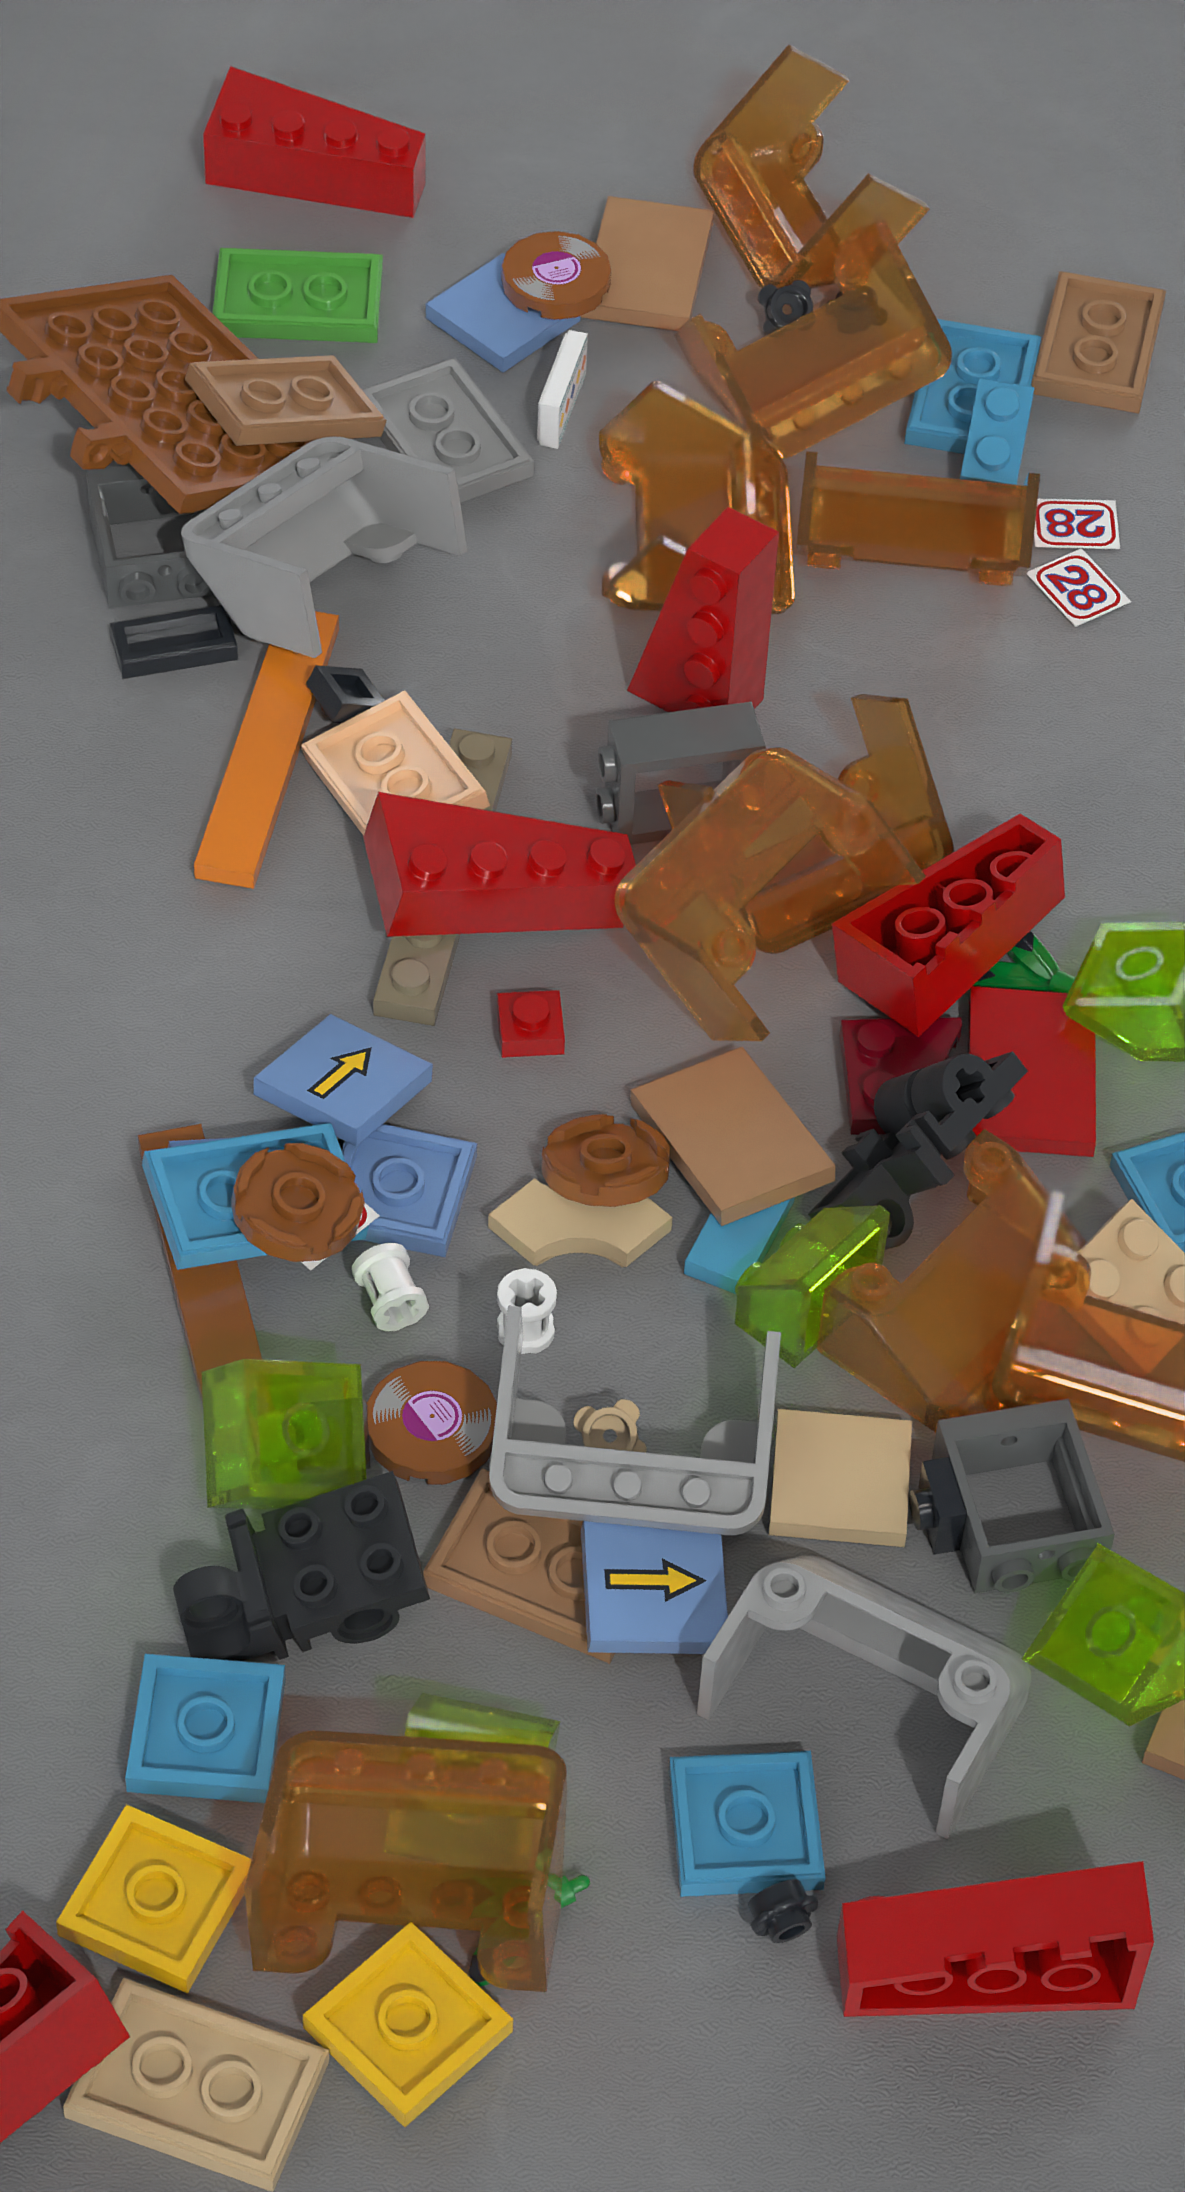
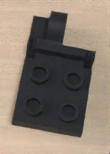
(923, 1118)
(314, 1570)

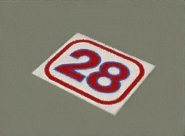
(1076, 524)
(1078, 587)

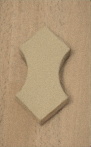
(547, 1225)

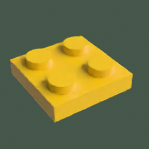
(155, 1898)
(407, 2024)

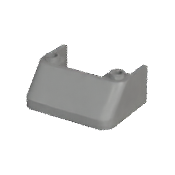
(306, 517)
(544, 1477)
(967, 1671)

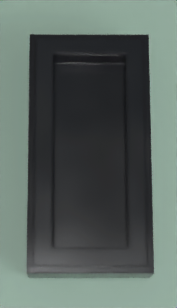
(174, 641)

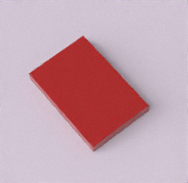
(1058, 1093)

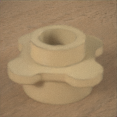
(619, 1418)

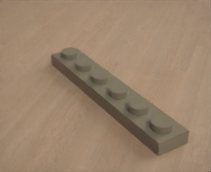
(420, 965)

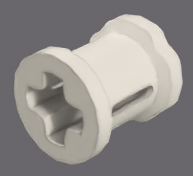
(390, 1286)
(537, 1297)

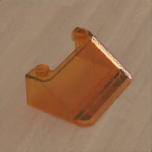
(832, 362)
(684, 476)
(941, 1330)

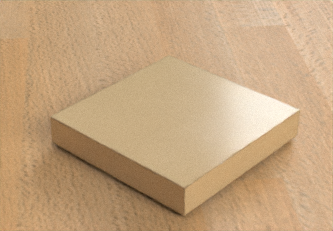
(841, 1478)

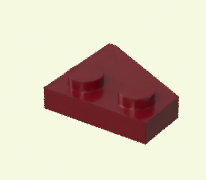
(884, 1050)

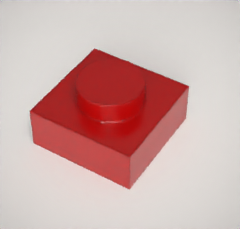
(530, 1023)

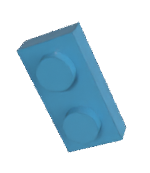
(997, 432)

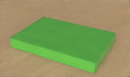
(299, 294)

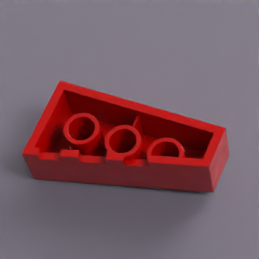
(311, 148)
(714, 622)
(489, 870)
(935, 939)
(999, 1946)
(51, 2023)

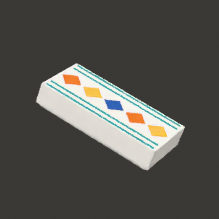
(562, 389)

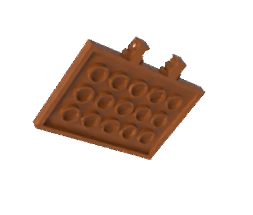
(124, 367)

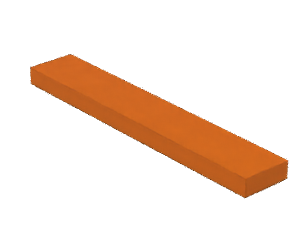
(262, 763)

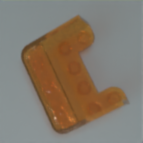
(406, 1838)

